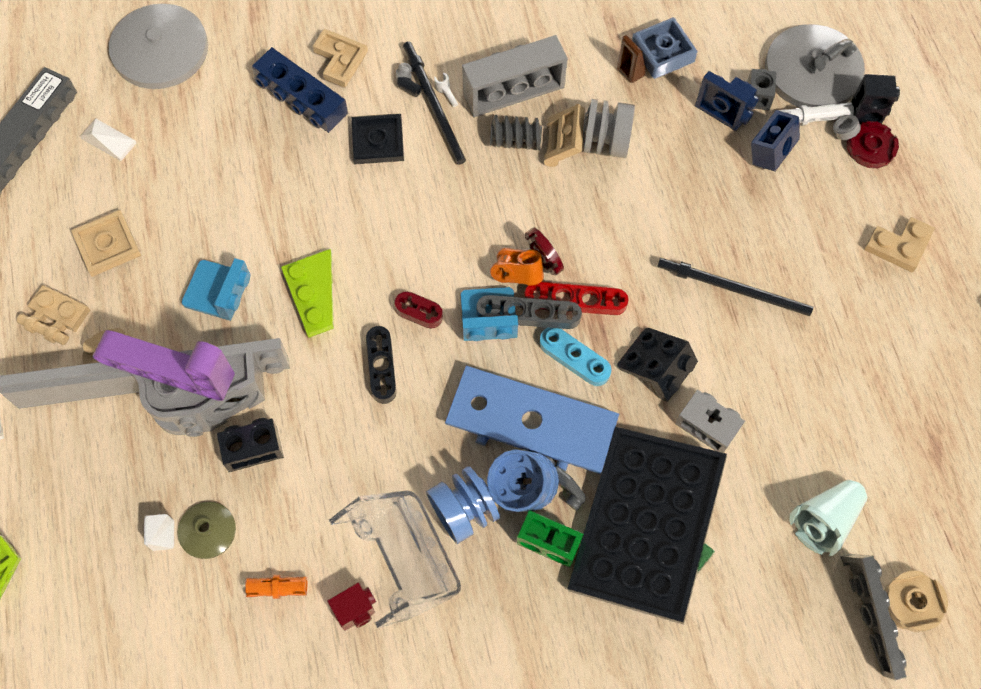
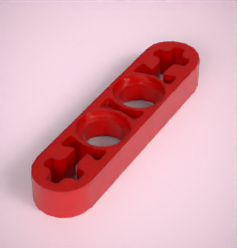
(576, 293)

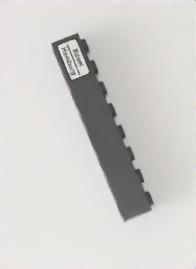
(31, 119)

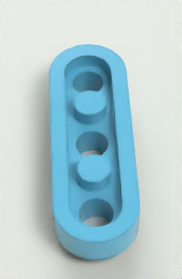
(581, 365)

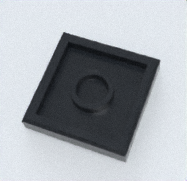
(377, 139)

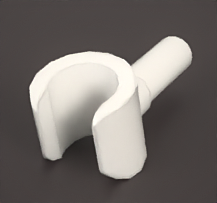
(444, 87)

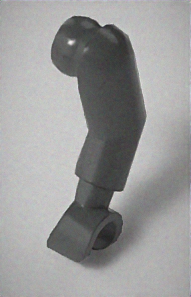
(845, 46)
(565, 480)

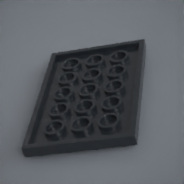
(648, 524)

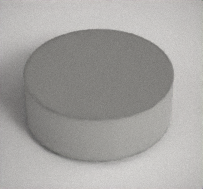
(846, 127)

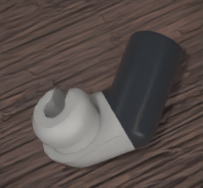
(404, 80)

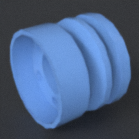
(507, 477)
(463, 504)

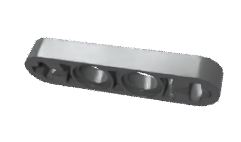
(529, 307)

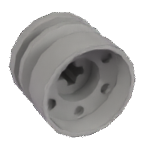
(608, 128)

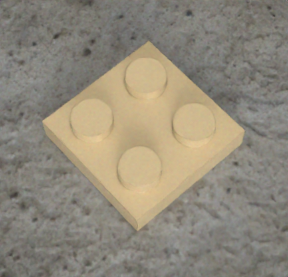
(106, 243)

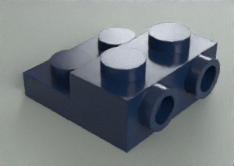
(727, 101)

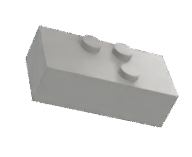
(514, 75)

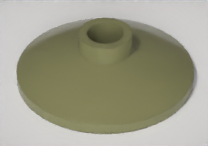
(213, 541)

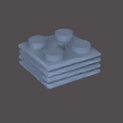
(665, 47)

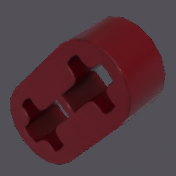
(419, 304)

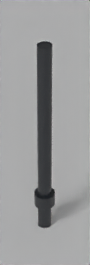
(417, 66)
(685, 270)

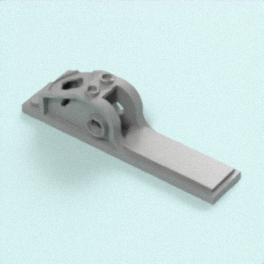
(171, 407)

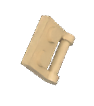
(564, 135)

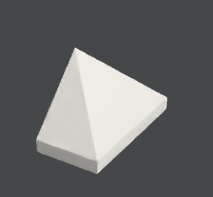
(108, 139)

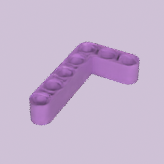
(202, 372)

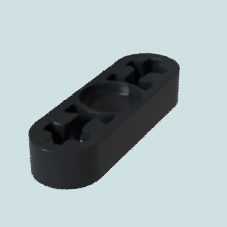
(372, 357)

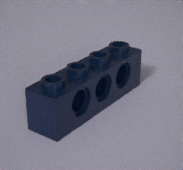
(286, 78)

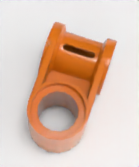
(521, 267)

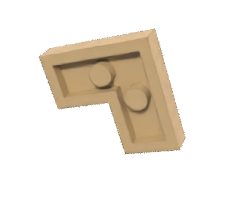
(344, 55)
(904, 249)

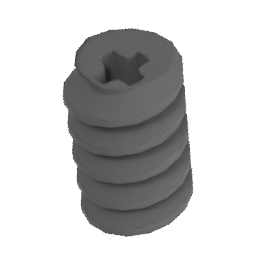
(516, 132)

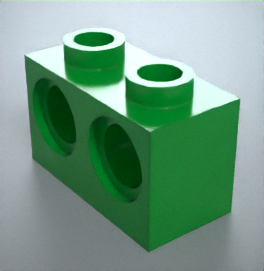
(549, 538)

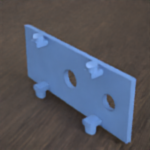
(569, 428)

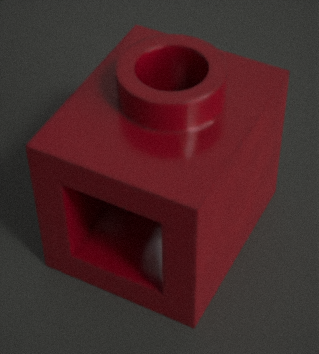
(353, 606)

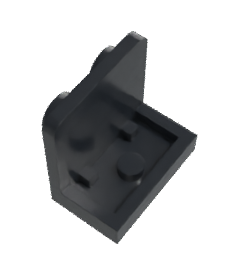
(659, 360)

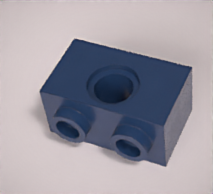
(775, 140)

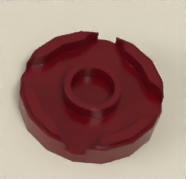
(873, 145)
(549, 256)

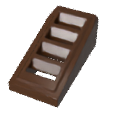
(631, 60)

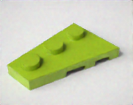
(311, 289)

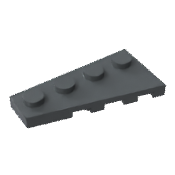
(875, 613)

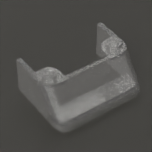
(409, 548)

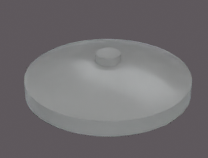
(158, 46)
(795, 80)

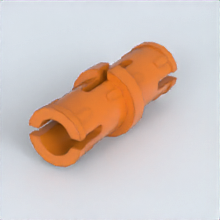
(276, 586)

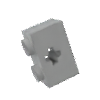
(716, 434)

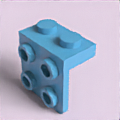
(217, 288)
(487, 328)

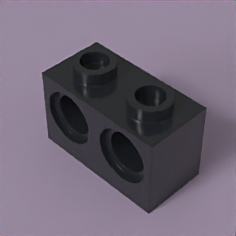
(875, 97)
(251, 451)

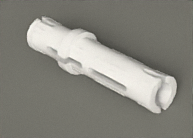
(821, 113)

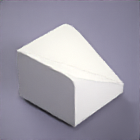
(159, 532)

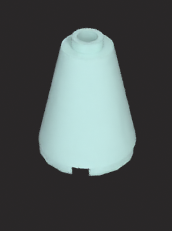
(829, 517)

